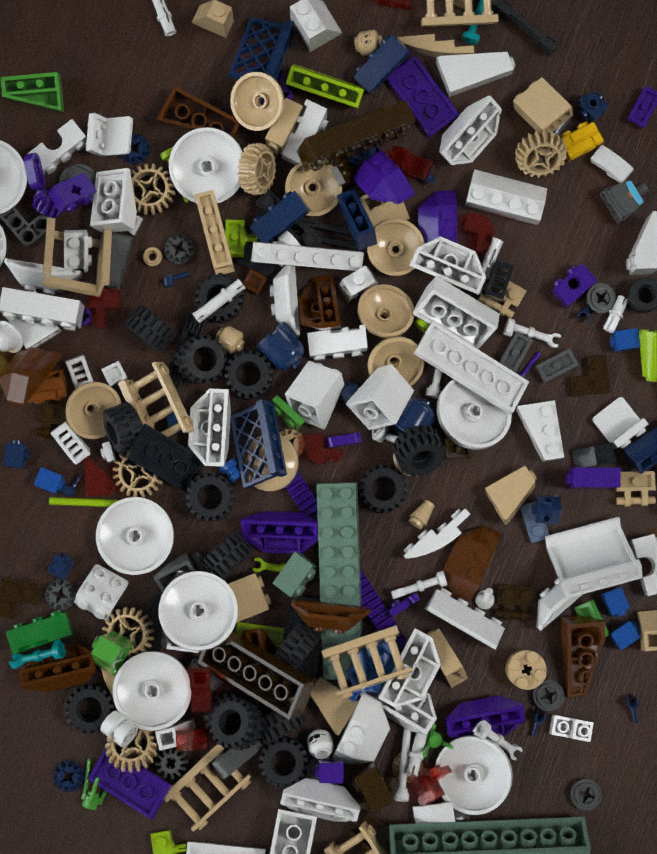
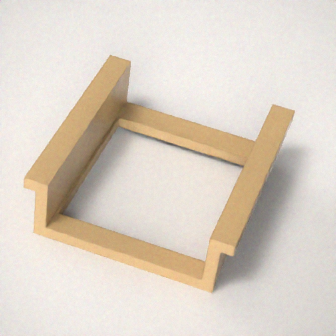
(103, 263)

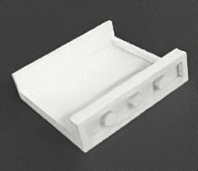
(592, 557)

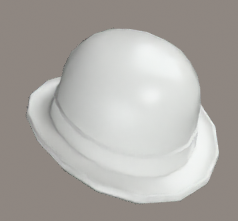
(10, 337)

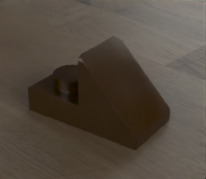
(454, 451)

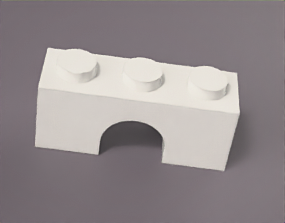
(72, 140)
(647, 547)

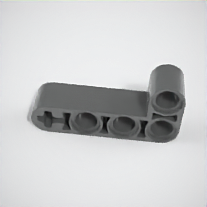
(25, 228)

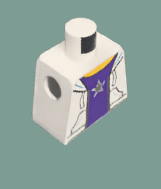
(357, 283)

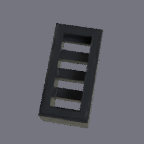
(495, 295)

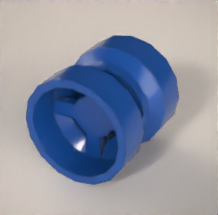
(232, 470)

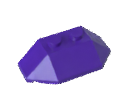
(383, 180)
(438, 216)
(280, 531)
(498, 711)

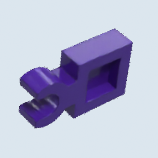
(397, 606)

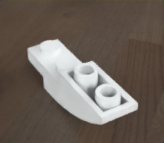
(431, 541)

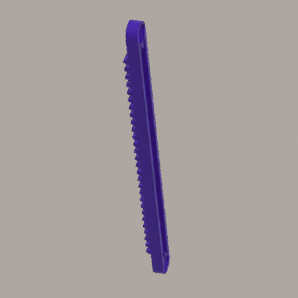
(379, 614)

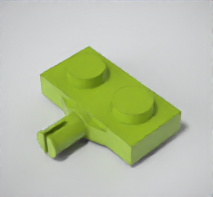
(237, 237)
(163, 843)

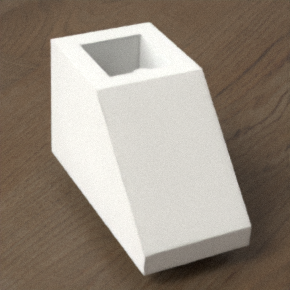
(167, 737)

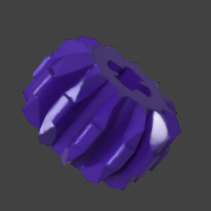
(44, 204)

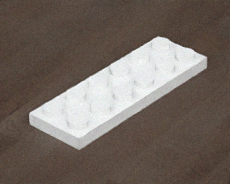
(471, 367)

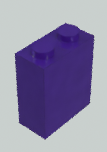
(593, 478)

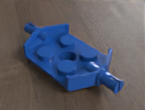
(369, 670)

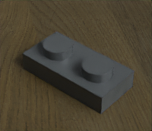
(516, 351)
(557, 365)

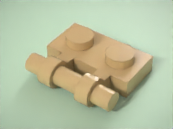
(512, 297)
(636, 482)

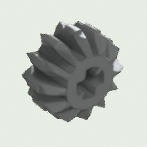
(169, 769)

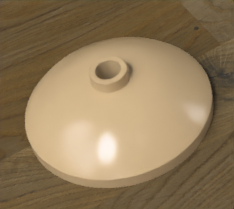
(247, 102)
(326, 188)
(395, 234)
(391, 303)
(405, 361)
(90, 423)
(291, 462)

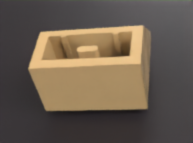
(381, 211)
(648, 630)

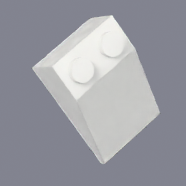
(114, 201)
(644, 252)
(293, 833)

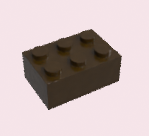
(373, 786)

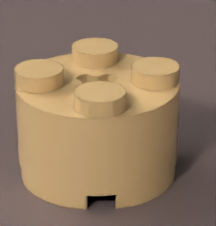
(535, 675)

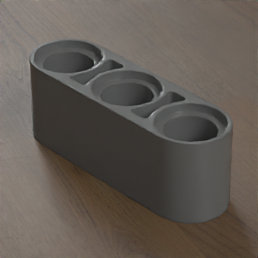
(120, 252)
(233, 759)

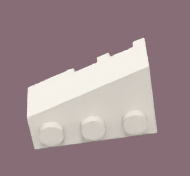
(308, 124)
(337, 343)
(543, 428)

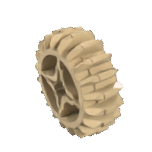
(541, 153)
(256, 168)
(151, 194)
(134, 480)
(124, 625)
(142, 757)

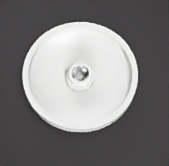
(205, 162)
(12, 177)
(470, 417)
(134, 536)
(198, 611)
(152, 690)
(478, 777)

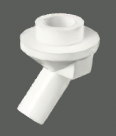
(380, 434)
(485, 598)

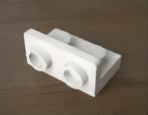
(76, 249)

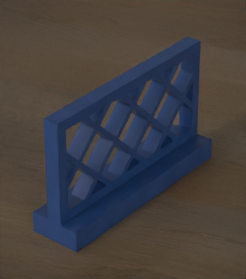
(278, 52)
(269, 439)

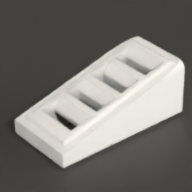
(81, 358)
(76, 458)

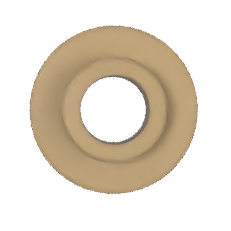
(152, 250)

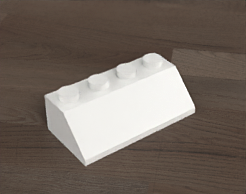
(506, 197)
(457, 312)
(464, 618)

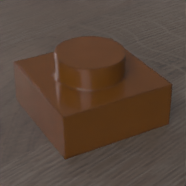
(254, 280)

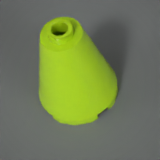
(648, 354)

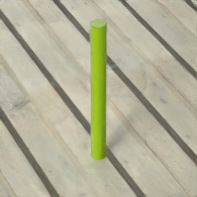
(81, 502)

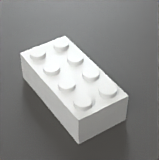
(41, 308)

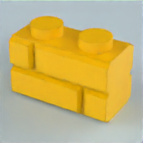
(581, 140)

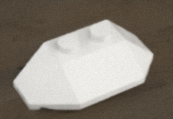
(471, 132)
(451, 263)
(31, 275)
(285, 298)
(211, 426)
(552, 604)
(424, 661)
(414, 716)
(363, 732)
(321, 800)

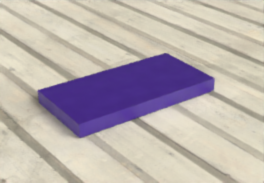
(424, 96)
(139, 790)

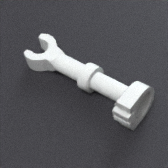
(530, 332)
(421, 585)
(483, 730)

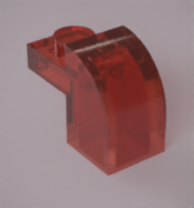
(410, 164)
(479, 226)
(108, 301)
(315, 450)
(200, 689)
(427, 785)

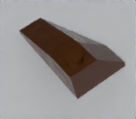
(580, 647)

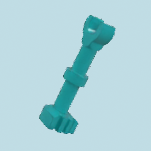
(470, 36)
(57, 652)

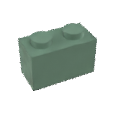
(295, 575)

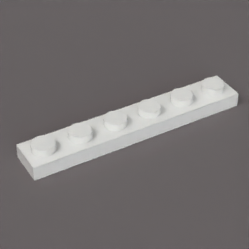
(307, 256)

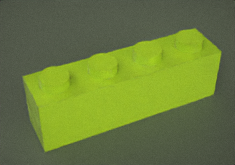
(325, 85)

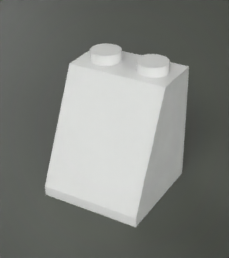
(313, 23)
(315, 393)
(381, 398)

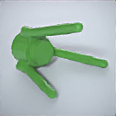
(434, 740)
(91, 798)

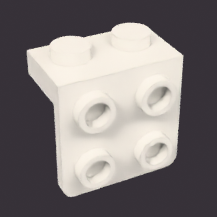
(109, 135)
(619, 423)
(100, 592)

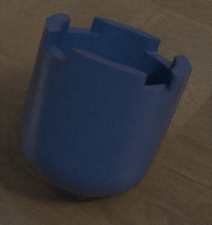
(282, 348)
(415, 413)

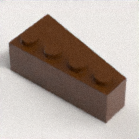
(193, 113)

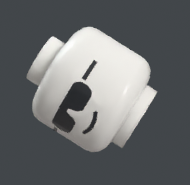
(320, 743)

